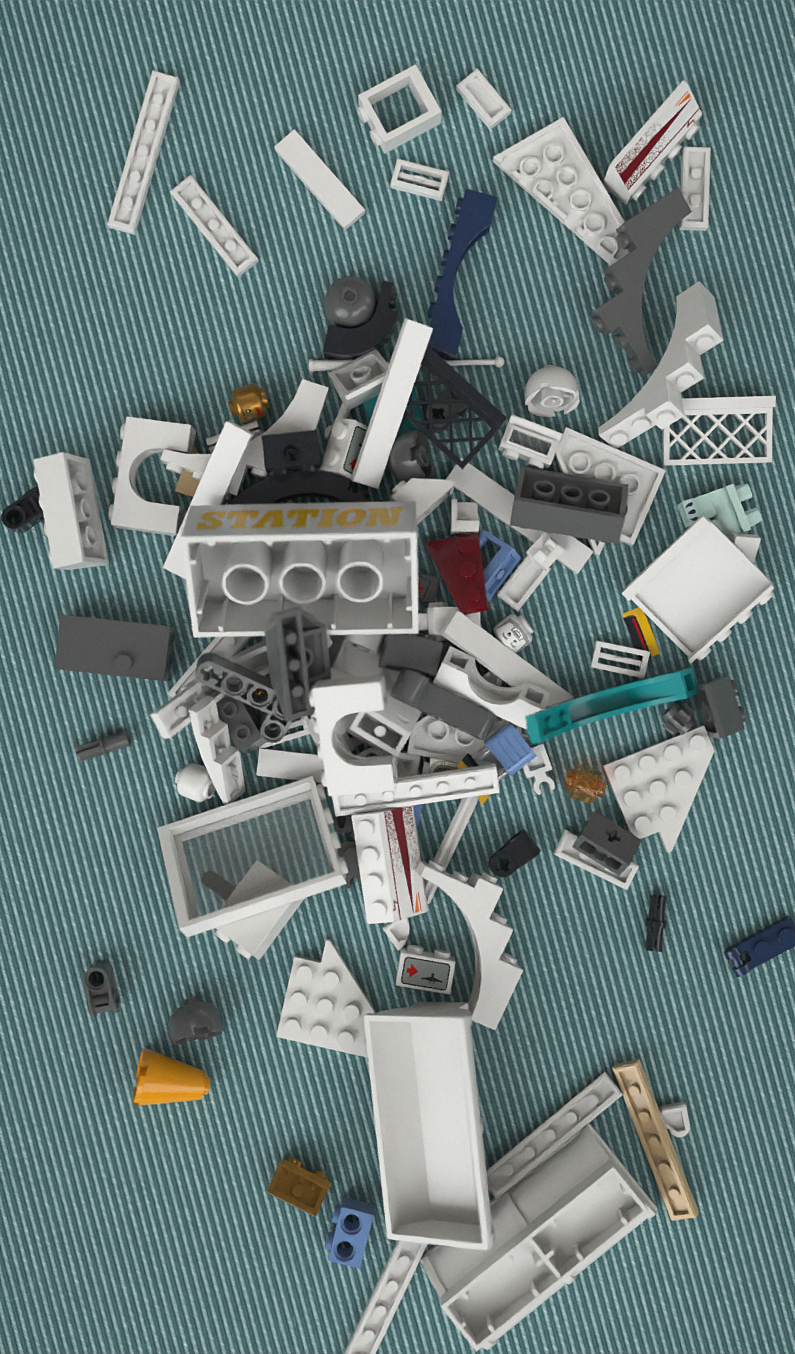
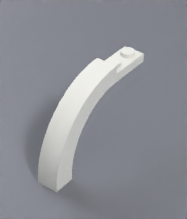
(175, 714)

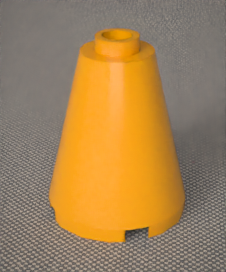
(167, 1080)

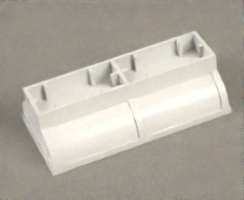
(429, 1125)
(544, 1237)

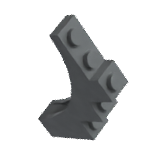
(626, 277)

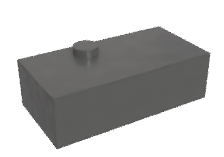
(114, 647)

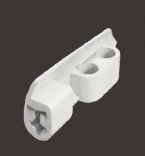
(356, 658)

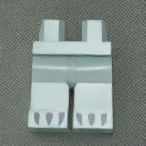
(725, 509)

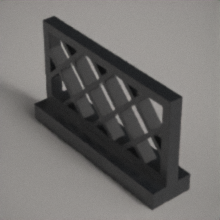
(466, 394)

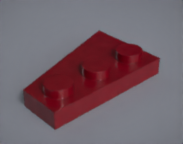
(462, 570)

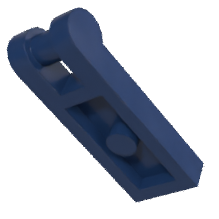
(762, 946)

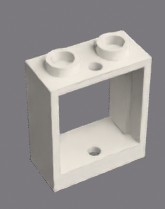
(429, 119)

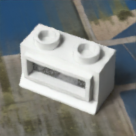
(529, 442)

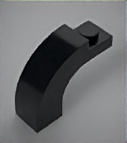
(356, 342)

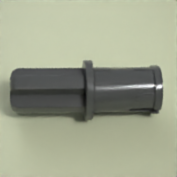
(103, 746)

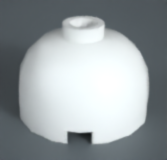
(551, 391)

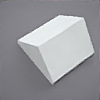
(360, 379)

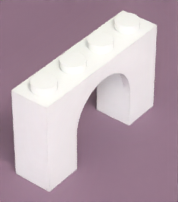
(141, 440)
(342, 770)

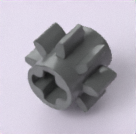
(678, 718)

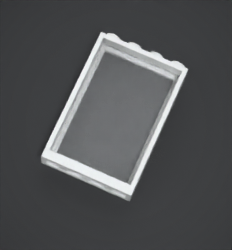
(251, 856)

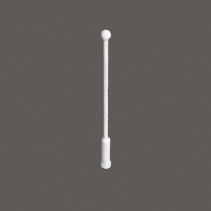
(330, 365)

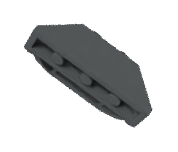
(296, 659)

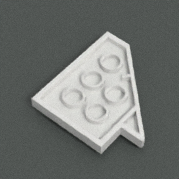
(442, 741)
(325, 1004)

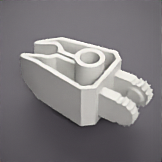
(437, 616)

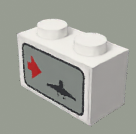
(344, 447)
(425, 969)

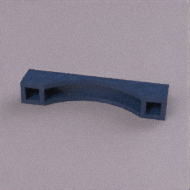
(473, 223)

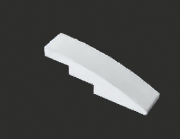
(218, 755)

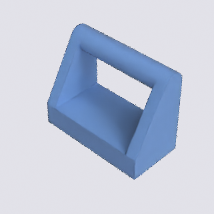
(500, 565)

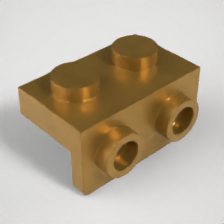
(299, 1186)

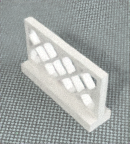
(722, 406)

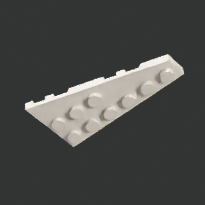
(564, 182)

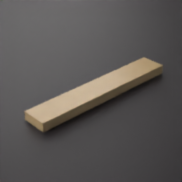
(655, 1140)

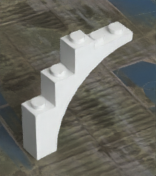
(660, 399)
(301, 415)
(494, 970)

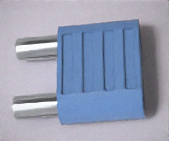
(509, 750)

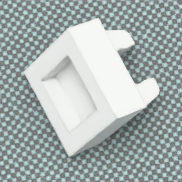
(545, 551)

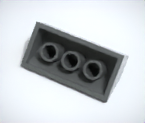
(569, 505)

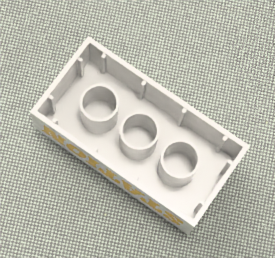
(334, 560)

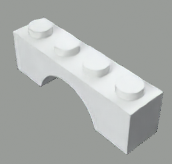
(460, 677)

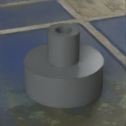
(343, 824)

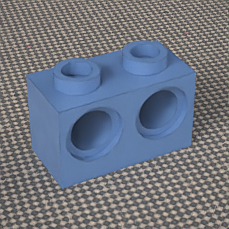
(352, 1232)

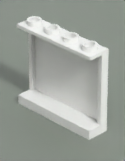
(699, 588)

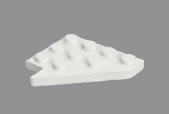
(593, 459)
(660, 784)

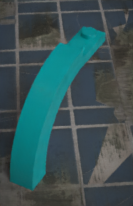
(610, 702)

